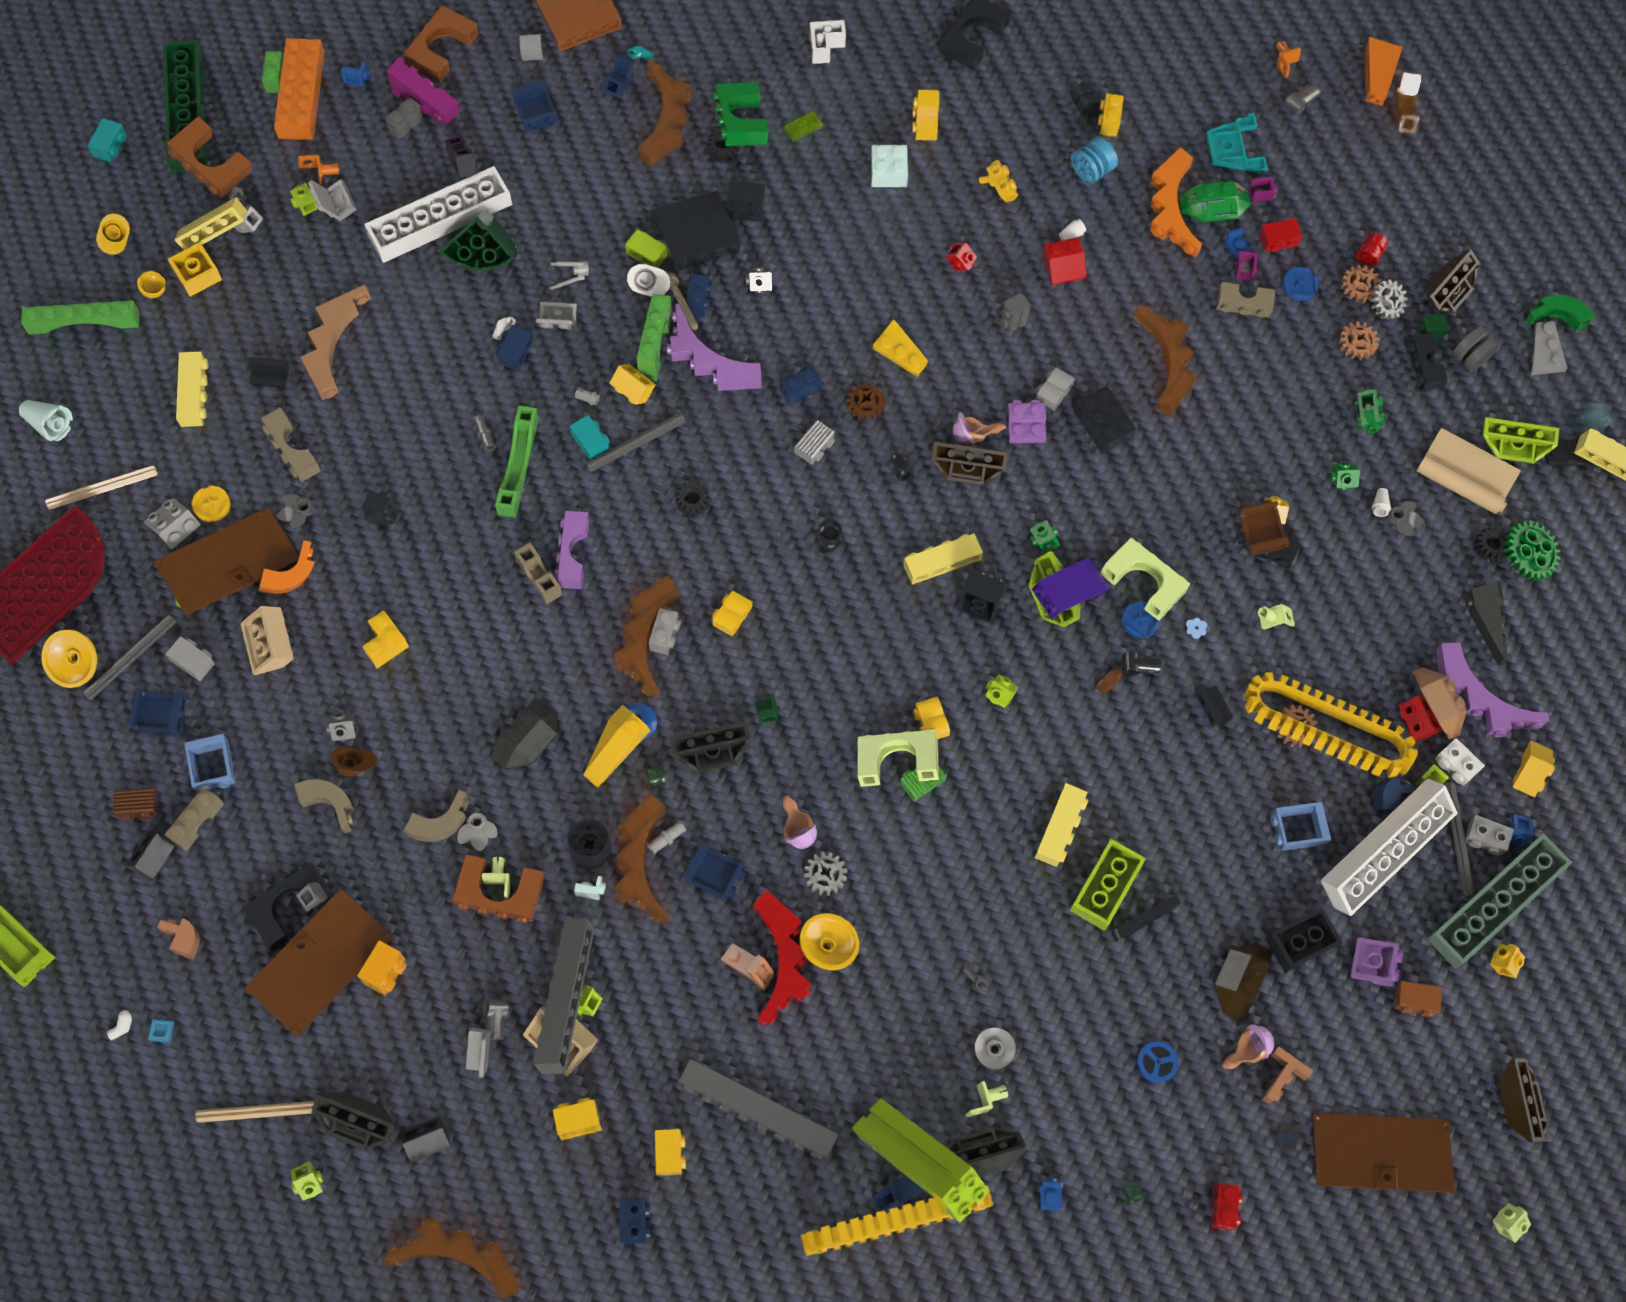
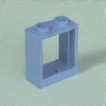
(206, 745)
(1319, 821)

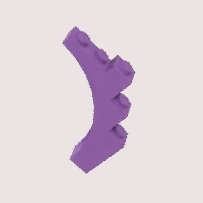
(726, 372)
(1498, 715)

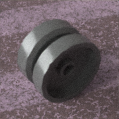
(1476, 349)

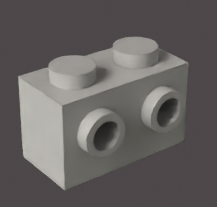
(663, 631)
(190, 658)
(1488, 835)

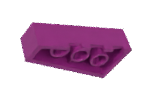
(409, 84)

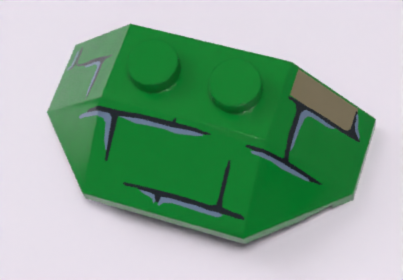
(1215, 201)

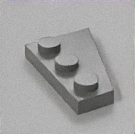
(1547, 350)

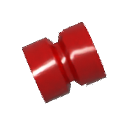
(1372, 249)

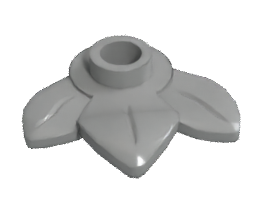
(478, 834)

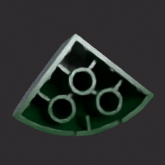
(481, 245)

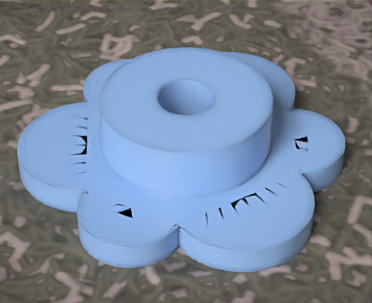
(1196, 623)

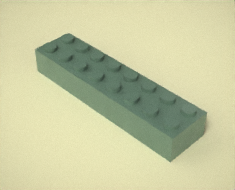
(1499, 901)

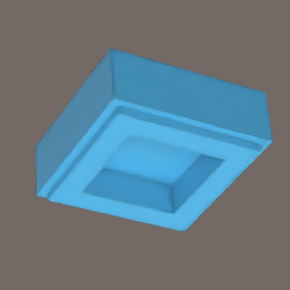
(161, 1031)

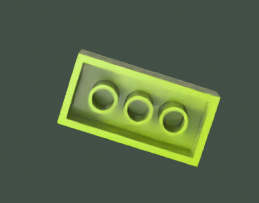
(1107, 884)

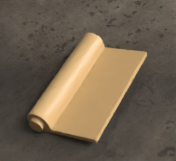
(1468, 471)

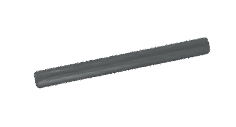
(635, 442)
(129, 657)
(1460, 845)

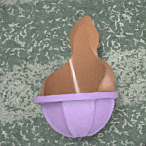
(970, 430)
(799, 827)
(1252, 1046)

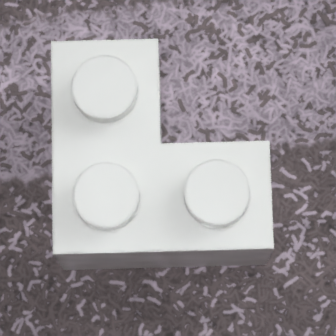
(826, 36)

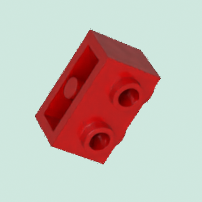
(1280, 235)
(1419, 718)
(1225, 1207)

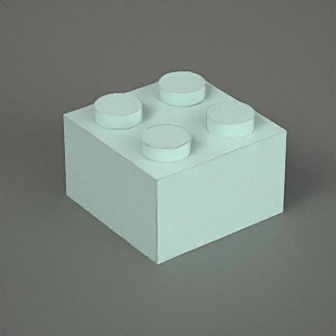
(889, 166)

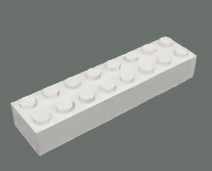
(437, 214)
(1389, 847)

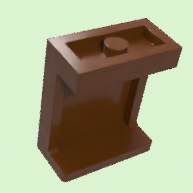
(1262, 528)

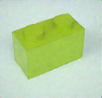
(646, 249)

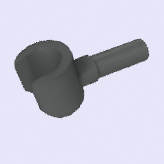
(975, 980)

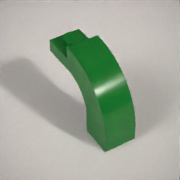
(1567, 308)

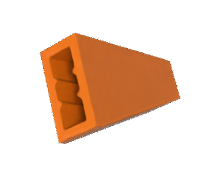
(1380, 66)

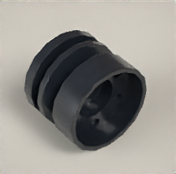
(593, 834)

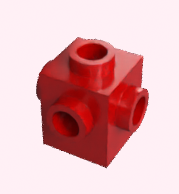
(960, 256)

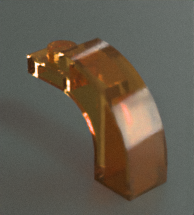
(1405, 108)

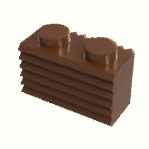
(135, 803)

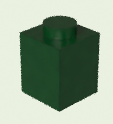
(1434, 324)

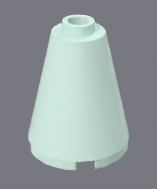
(47, 419)

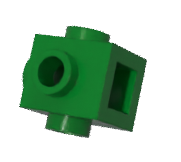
(1345, 475)
(1044, 536)

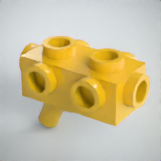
(1000, 178)

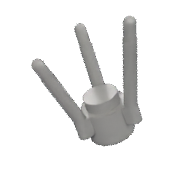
(579, 268)

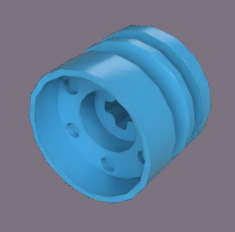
(1094, 160)

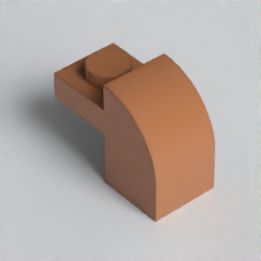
(186, 936)

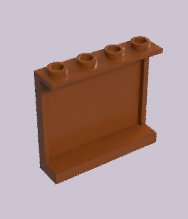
(578, 20)

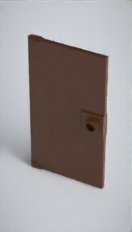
(226, 561)
(317, 963)
(1383, 1153)

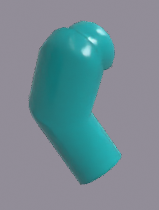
(638, 52)

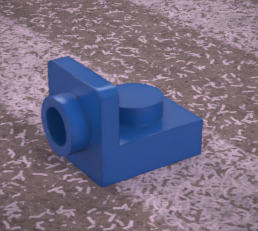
(355, 76)
(1235, 242)
(1522, 830)
(1051, 1195)

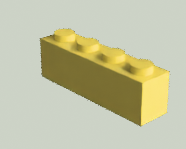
(211, 224)
(191, 389)
(1602, 452)
(943, 558)
(1061, 825)

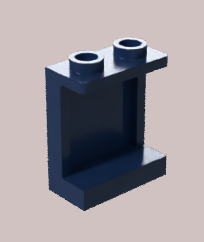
(534, 106)
(157, 712)
(714, 873)

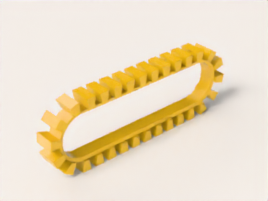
(1393, 767)
(884, 1223)

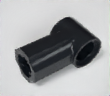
(1134, 664)

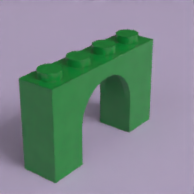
(737, 130)

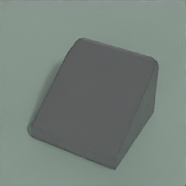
(311, 895)

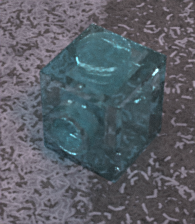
(1596, 417)

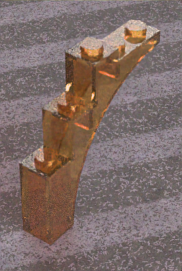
(666, 135)
(1177, 357)
(637, 633)
(631, 859)
(434, 1242)

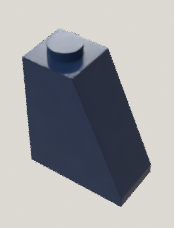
(896, 1194)

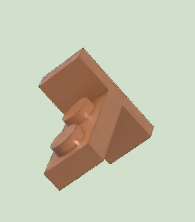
(752, 967)
(1291, 1065)

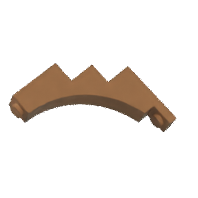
(335, 317)

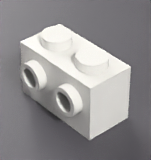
(1459, 762)

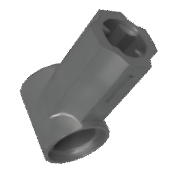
(1298, 101)
(495, 1012)

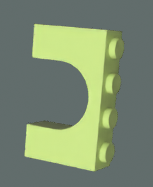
(1135, 557)
(876, 747)

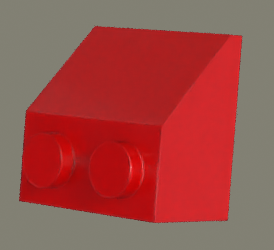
(1064, 261)

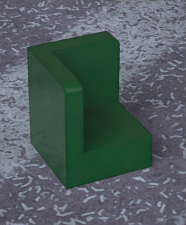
(767, 710)

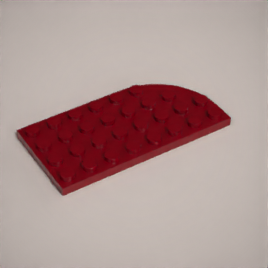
(48, 582)

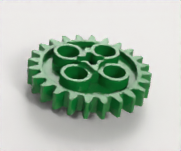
(1532, 550)

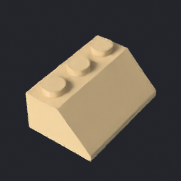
(266, 640)
(581, 1042)

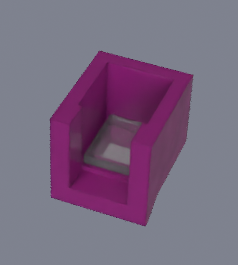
(1262, 189)
(1246, 265)

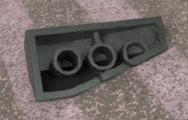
(1486, 613)

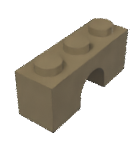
(1231, 300)
(537, 574)
(185, 828)

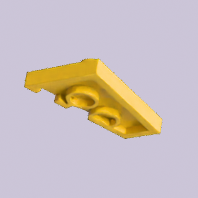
(900, 349)

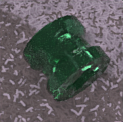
(657, 777)
(1133, 1194)

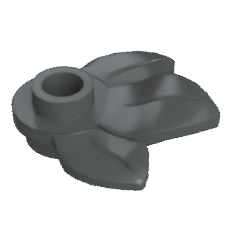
(293, 510)
(1407, 518)

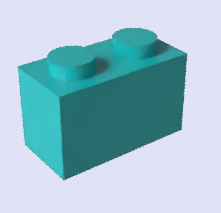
(107, 140)
(589, 437)

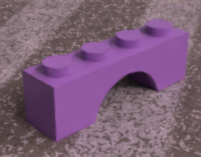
(574, 528)

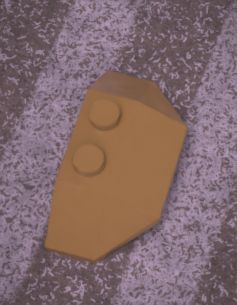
(1443, 700)

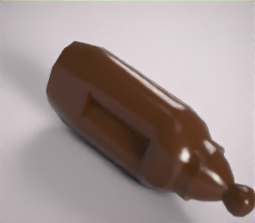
(1109, 680)

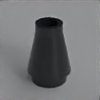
(902, 469)

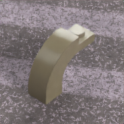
(322, 791)
(439, 828)

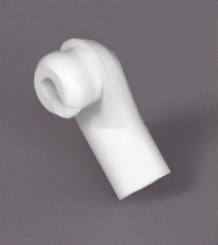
(503, 325)
(122, 1027)

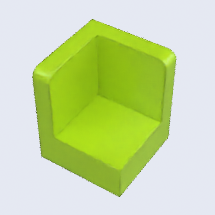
(1434, 774)

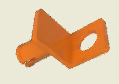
(1286, 57)
(322, 169)

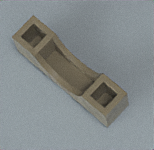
(301, 461)

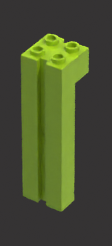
(20, 951)
(922, 1159)

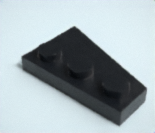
(1564, 455)

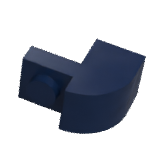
(621, 77)
(1388, 793)

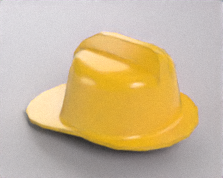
(113, 234)

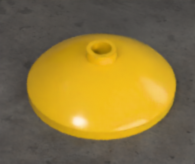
(60, 659)
(834, 933)

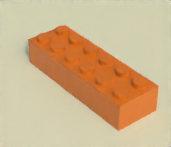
(299, 89)

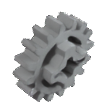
(1388, 299)
(818, 878)

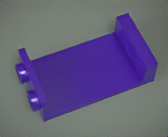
(1070, 587)

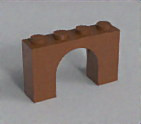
(443, 24)
(219, 178)
(520, 906)

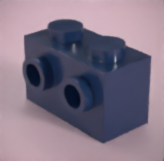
(698, 294)
(514, 347)
(800, 385)
(633, 1222)

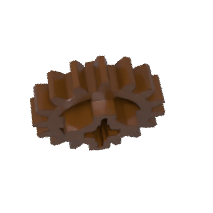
(866, 403)

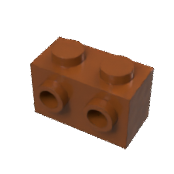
(1418, 998)

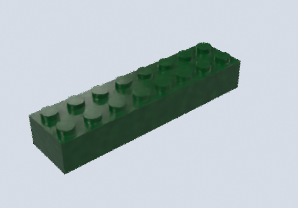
(183, 93)

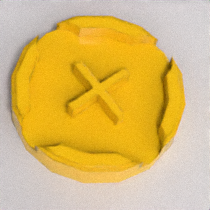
(211, 504)

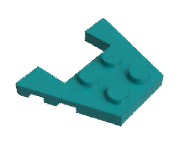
(1227, 146)

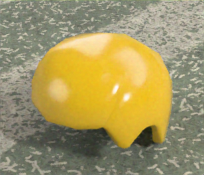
(151, 284)

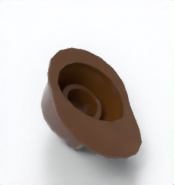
(352, 761)

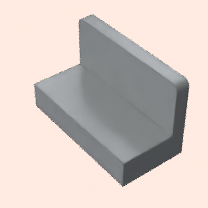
(478, 1050)

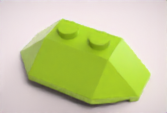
(1519, 440)
(1044, 567)

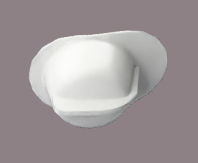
(648, 280)

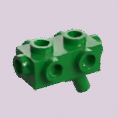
(1370, 417)

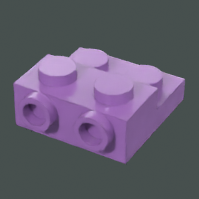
(1026, 422)
(1377, 961)

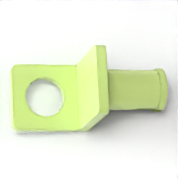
(1275, 616)
(497, 876)
(987, 1097)

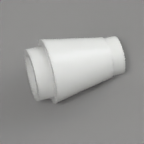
(1073, 230)
(1381, 505)

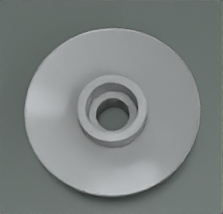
(1000, 1039)

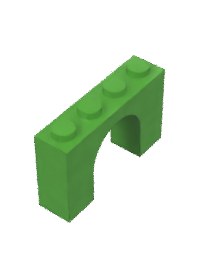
(657, 323)

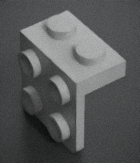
(334, 201)
(557, 314)
(172, 522)

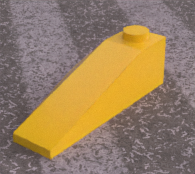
(617, 741)

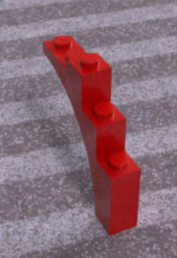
(790, 982)

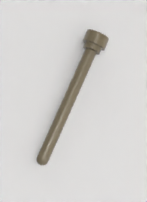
(674, 282)

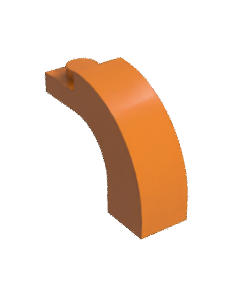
(283, 582)

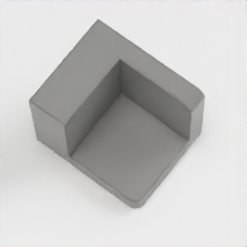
(531, 47)

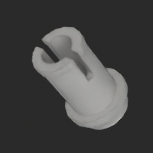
(590, 397)

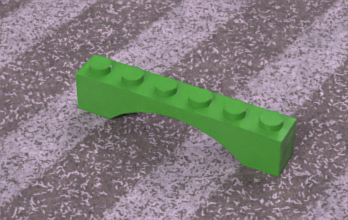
(47, 318)
(513, 482)

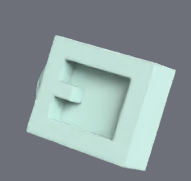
(587, 889)

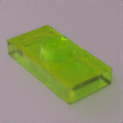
(803, 126)

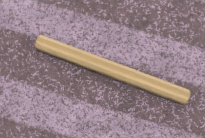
(101, 487)
(254, 1111)

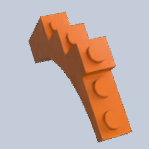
(1164, 202)

